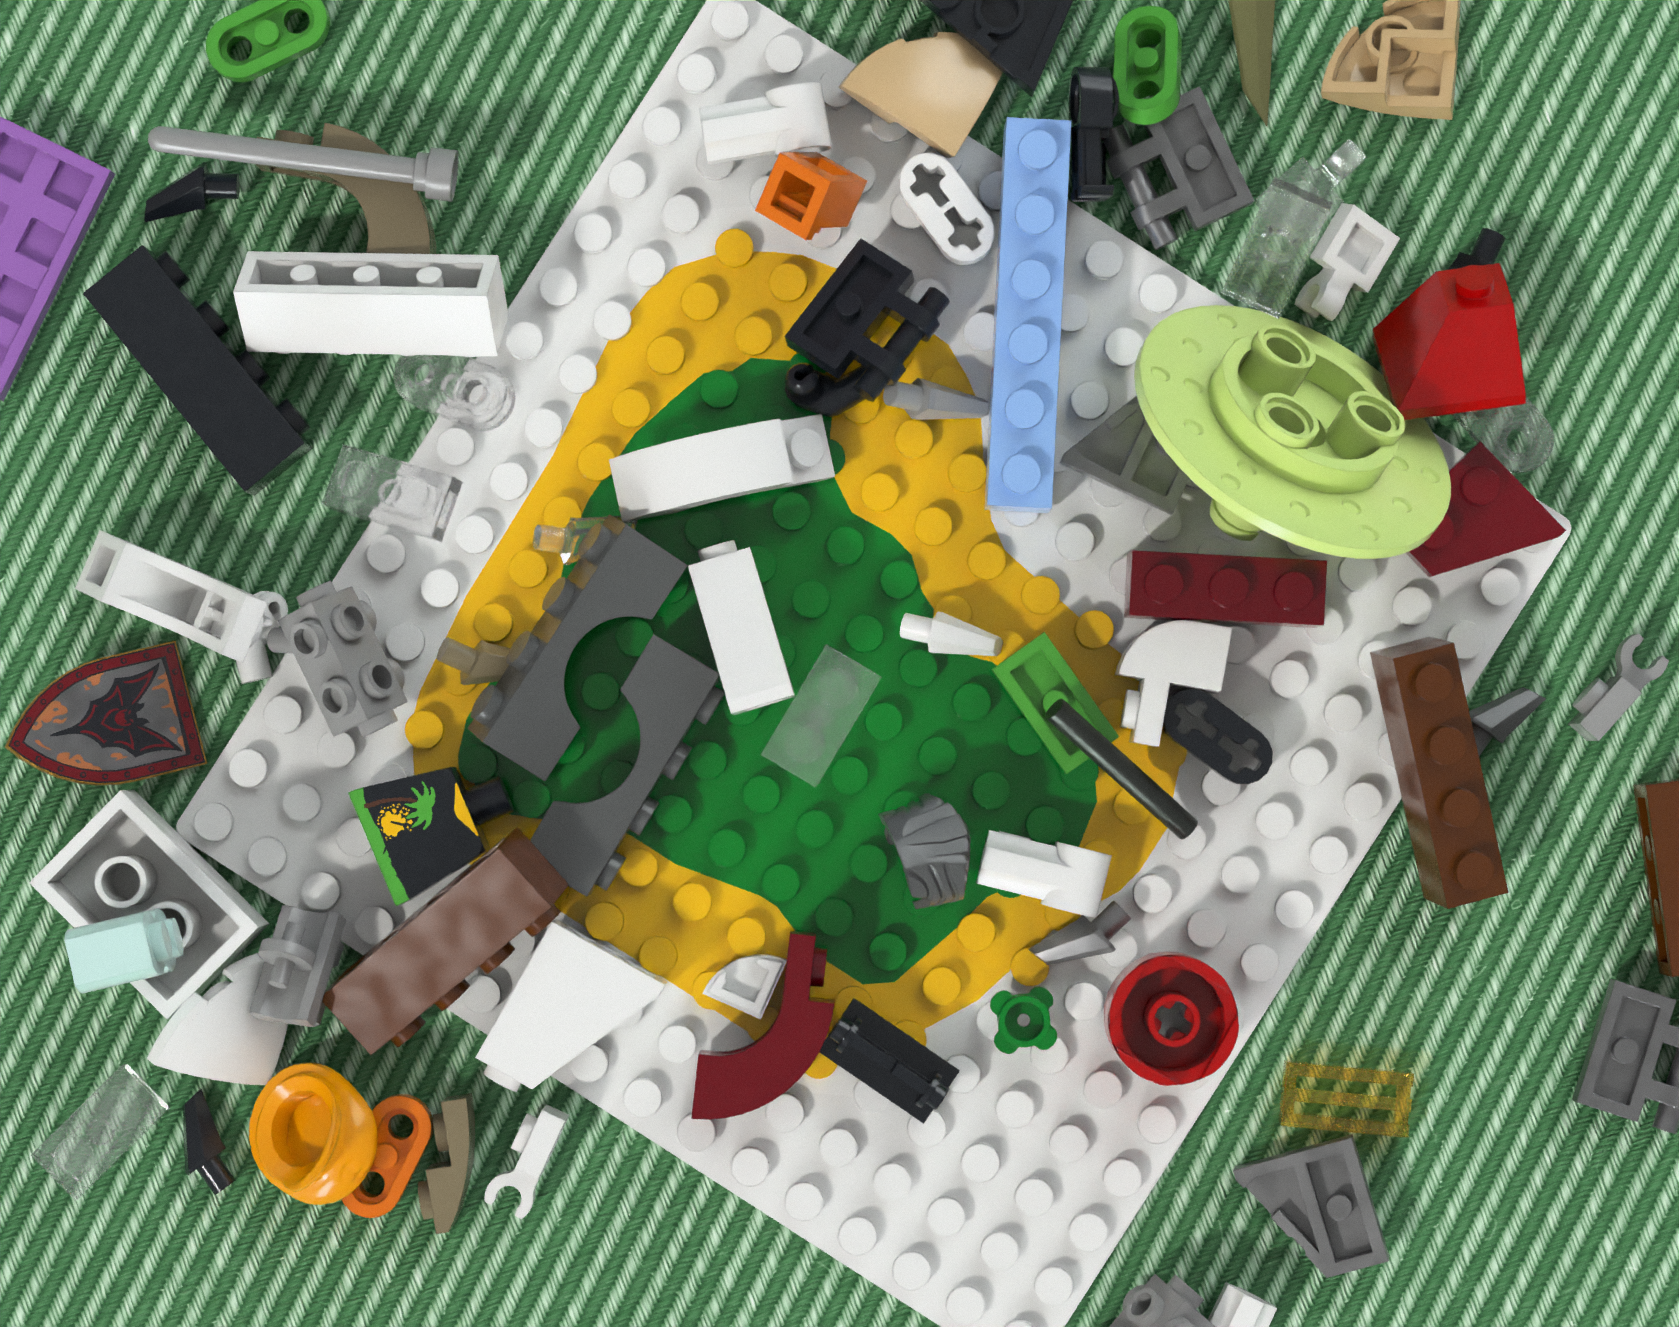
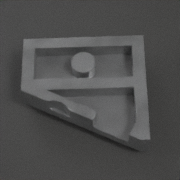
(1129, 459)

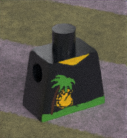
(427, 826)

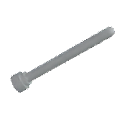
(428, 172)

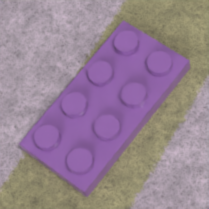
(44, 216)

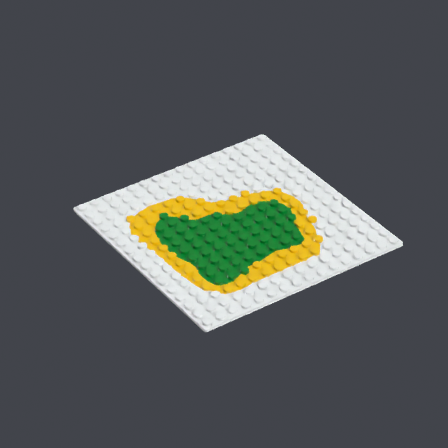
(670, 323)

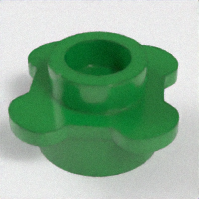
(1010, 1007)

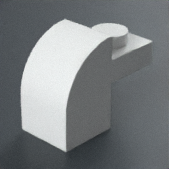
(1166, 655)

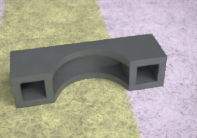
(667, 697)
(528, 709)

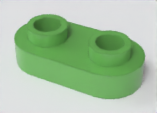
(267, 30)
(1147, 70)

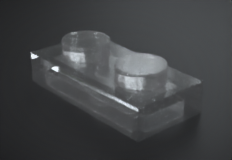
(392, 492)
(821, 715)
(100, 1131)

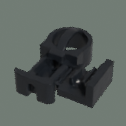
(1092, 110)

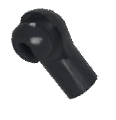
(822, 392)

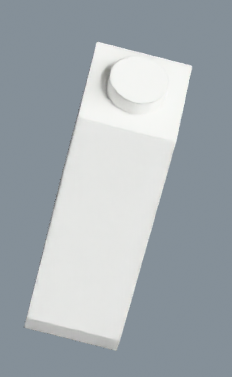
(740, 628)
(562, 1006)

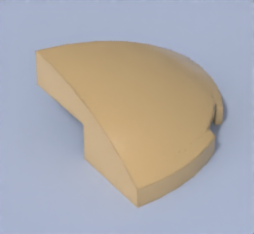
(1400, 61)
(926, 86)

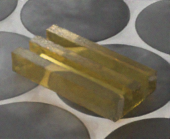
(1400, 1104)

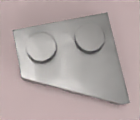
(1321, 1203)

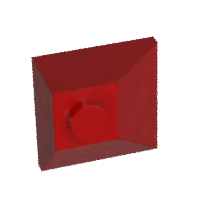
(1453, 345)

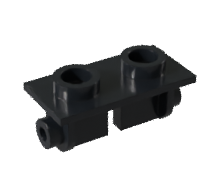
(889, 1061)

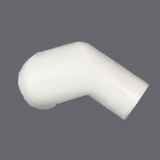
(256, 663)

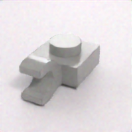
(1606, 702)

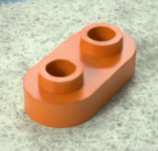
(395, 1155)

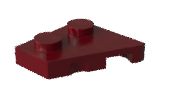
(1485, 516)

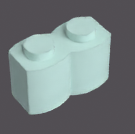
(123, 950)

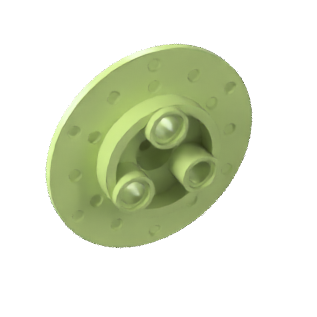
(1290, 434)

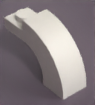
(721, 466)
(172, 596)

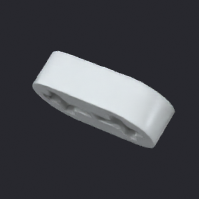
(958, 199)

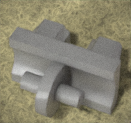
(298, 966)

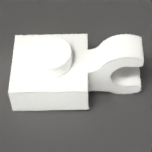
(1351, 257)
(536, 1143)

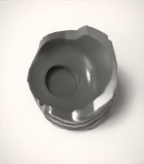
(932, 849)

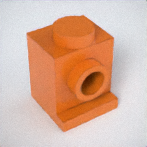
(810, 193)

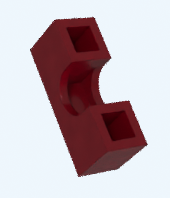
(1225, 588)

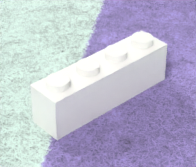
(371, 303)

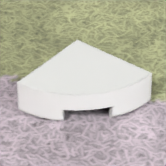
(747, 983)

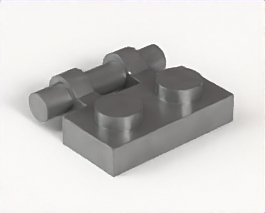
(1196, 162)
(1625, 1053)

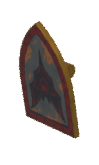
(112, 721)

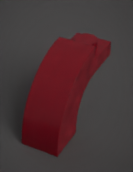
(765, 1069)

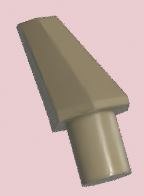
(478, 664)

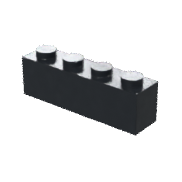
(199, 370)

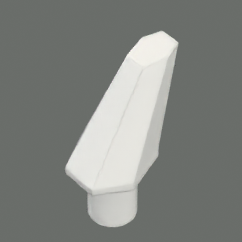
(949, 635)

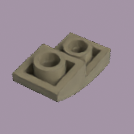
(448, 1182)

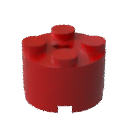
(1178, 1054)

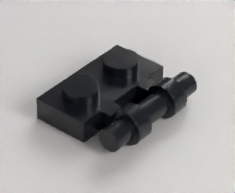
(852, 308)

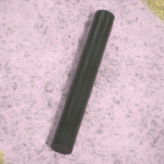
(1121, 769)

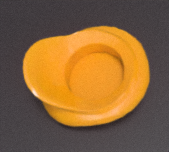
(313, 1133)

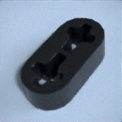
(1226, 724)

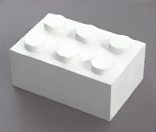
(138, 863)

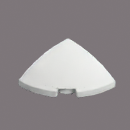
(218, 1034)

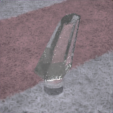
(567, 539)

